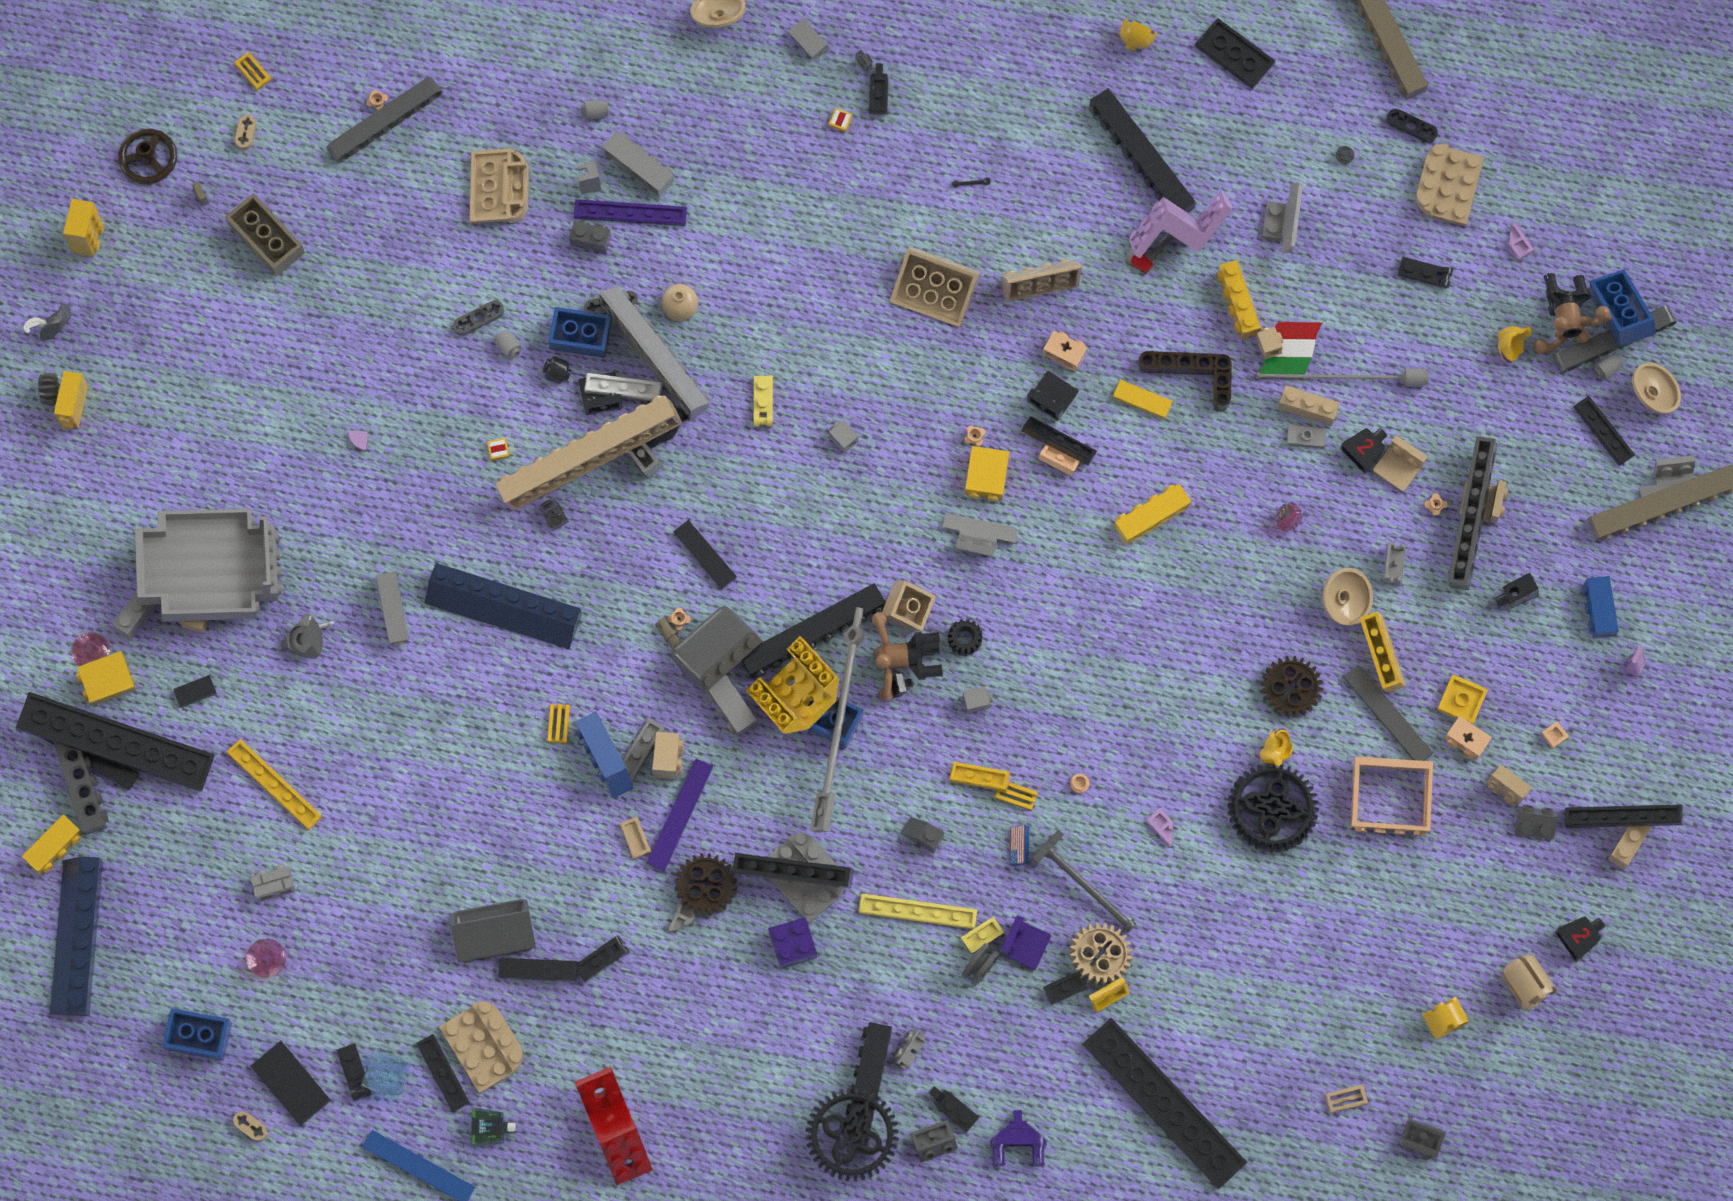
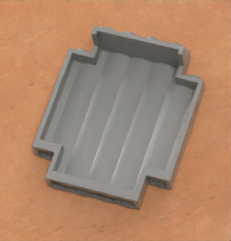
(207, 564)

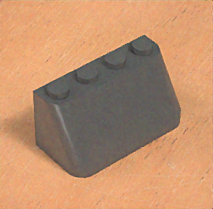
(714, 648)
(492, 930)

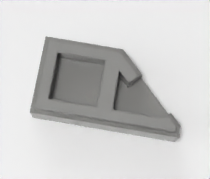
(682, 918)

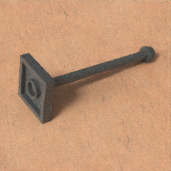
(1049, 852)

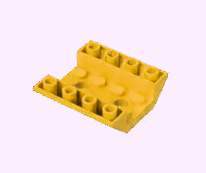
(789, 703)

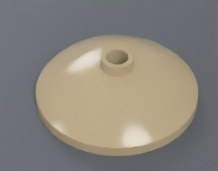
(717, 12)
(1656, 388)
(1355, 593)

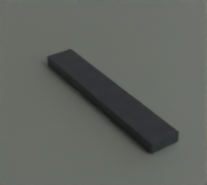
(118, 773)
(1623, 816)

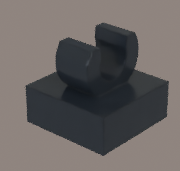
(900, 685)

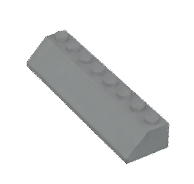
(653, 351)

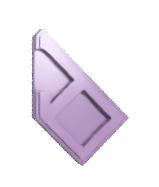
(1518, 243)
(1161, 825)

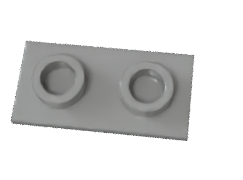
(903, 1054)

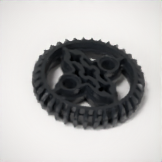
(1282, 809)
(846, 1159)

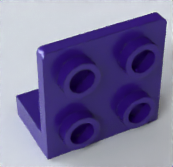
(1025, 943)

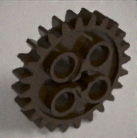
(1277, 676)
(704, 901)

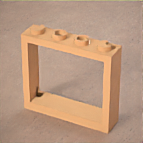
(1399, 764)

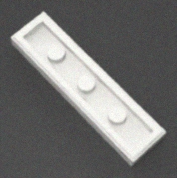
(625, 387)

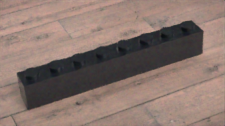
(1139, 150)
(813, 630)

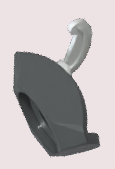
(53, 323)
(305, 638)

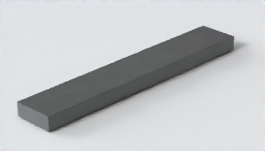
(1387, 714)

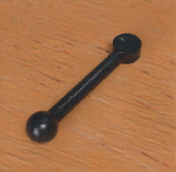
(986, 181)

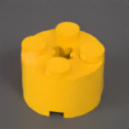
(1445, 1018)

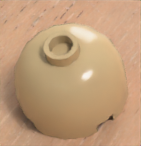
(679, 302)

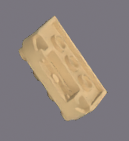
(1448, 184)
(498, 186)
(483, 1044)

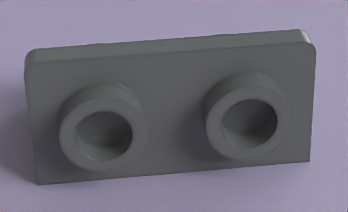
(934, 1141)

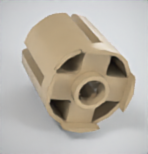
(1528, 981)

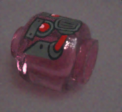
(1288, 517)

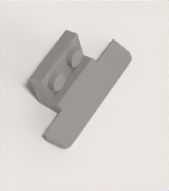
(1282, 219)
(1670, 473)
(978, 534)

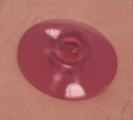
(97, 641)
(259, 951)

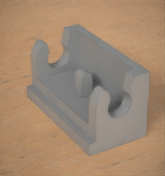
(809, 39)
(589, 182)
(1394, 564)

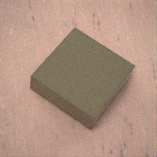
(200, 194)

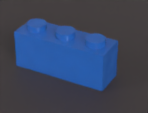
(1600, 607)

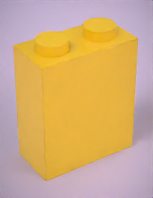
(71, 399)
(987, 473)
(105, 678)

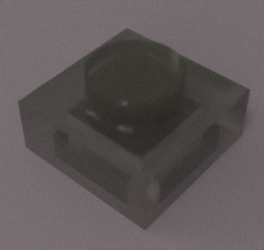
(864, 61)

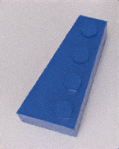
(604, 754)

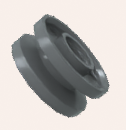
(980, 964)

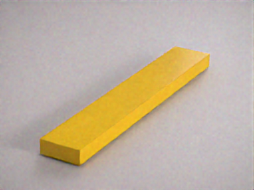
(274, 784)

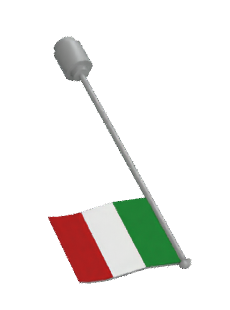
(1298, 351)

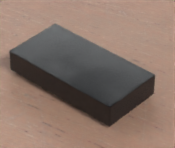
(194, 691)

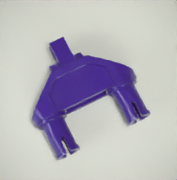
(1018, 1134)

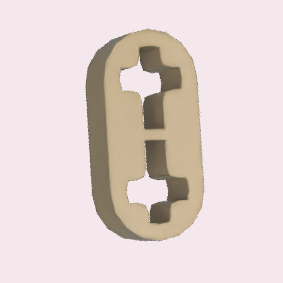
(250, 132)
(247, 1129)

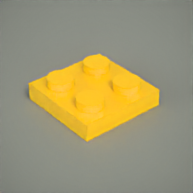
(1462, 699)

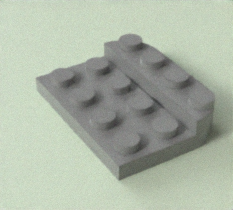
(806, 898)

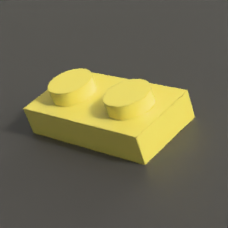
(982, 934)

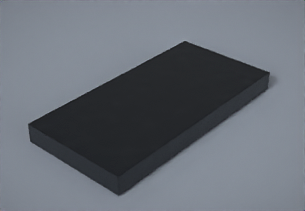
(1235, 53)
(290, 1083)

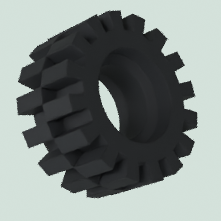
(968, 626)

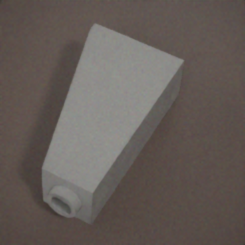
(392, 608)

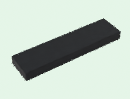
(1604, 431)
(1059, 440)
(705, 554)
(538, 969)
(443, 1073)

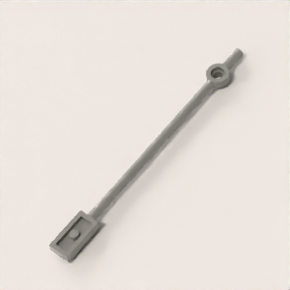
(825, 801)

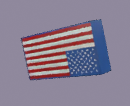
(1019, 845)

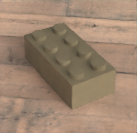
(264, 234)

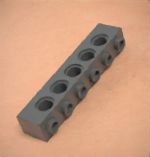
(98, 820)

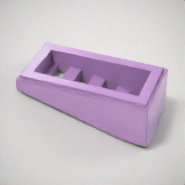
(1636, 662)

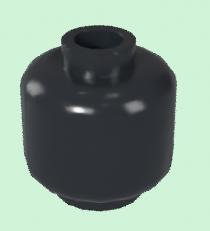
(556, 370)

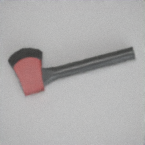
(1146, 263)

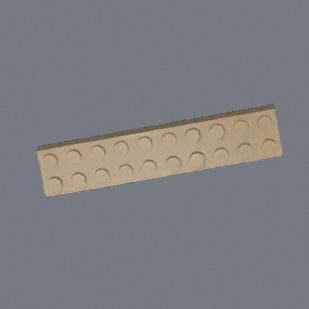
(588, 452)

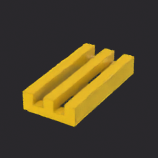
(261, 82)
(560, 707)
(1018, 795)
(1109, 994)

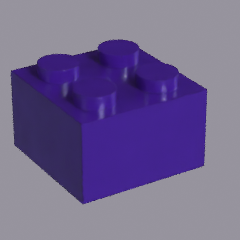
(792, 943)

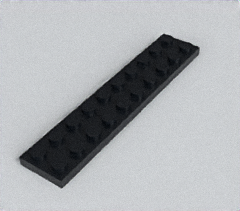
(115, 741)
(1164, 1103)

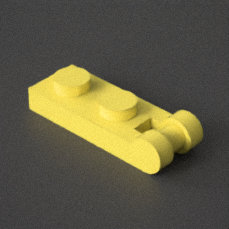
(763, 400)

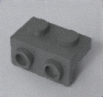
(1536, 822)
(1422, 1138)

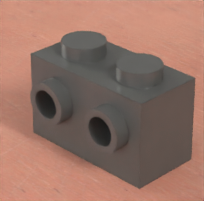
(590, 236)

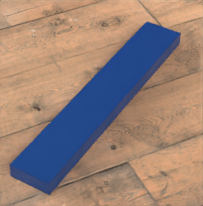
(418, 1167)

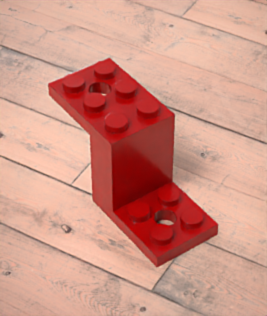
(613, 1125)

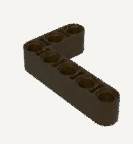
(1193, 369)

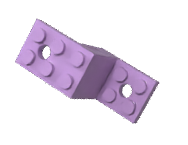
(1180, 224)

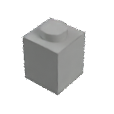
(843, 436)
(977, 699)

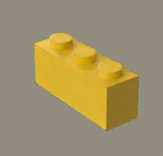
(52, 845)

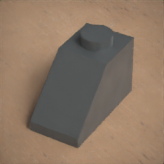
(923, 834)

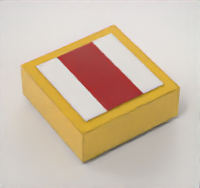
(840, 120)
(498, 449)

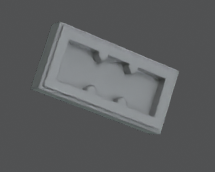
(1306, 436)

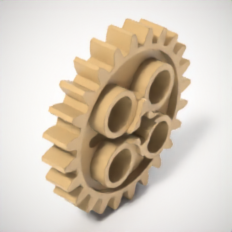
(1085, 942)

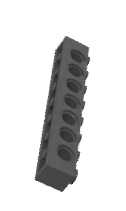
(1472, 513)

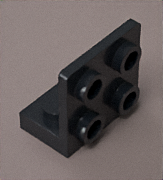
(1052, 395)
(599, 403)

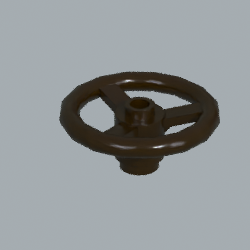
(147, 155)

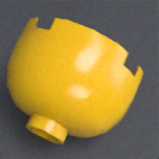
(1136, 35)

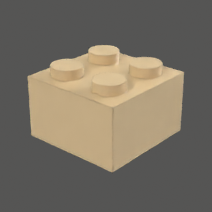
(908, 605)
(666, 756)

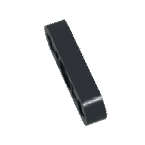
(1409, 118)

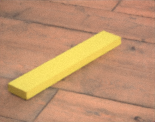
(917, 911)

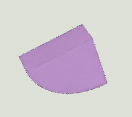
(359, 439)

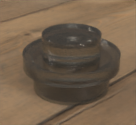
(1345, 155)

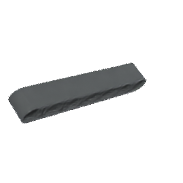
(383, 119)
(1605, 343)

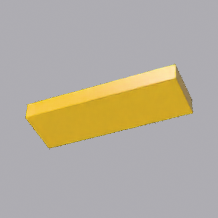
(1142, 399)
(979, 776)

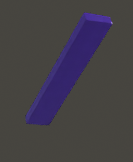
(630, 212)
(680, 814)

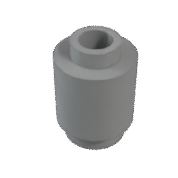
(595, 109)
(507, 344)
(1607, 366)

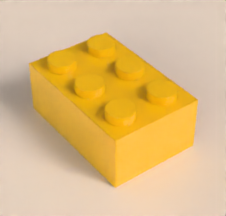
(83, 227)

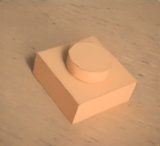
(1554, 735)

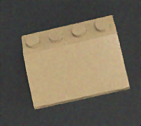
(1041, 280)
(935, 286)

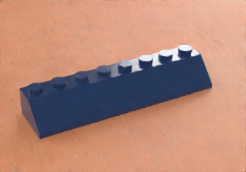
(502, 606)
(76, 936)

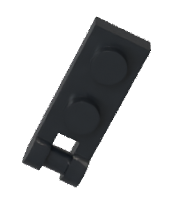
(1425, 272)
(601, 958)
(353, 1070)

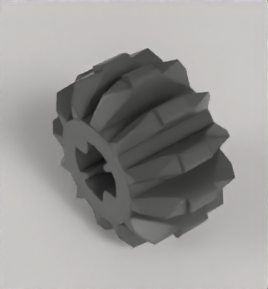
(48, 388)

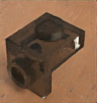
(553, 514)

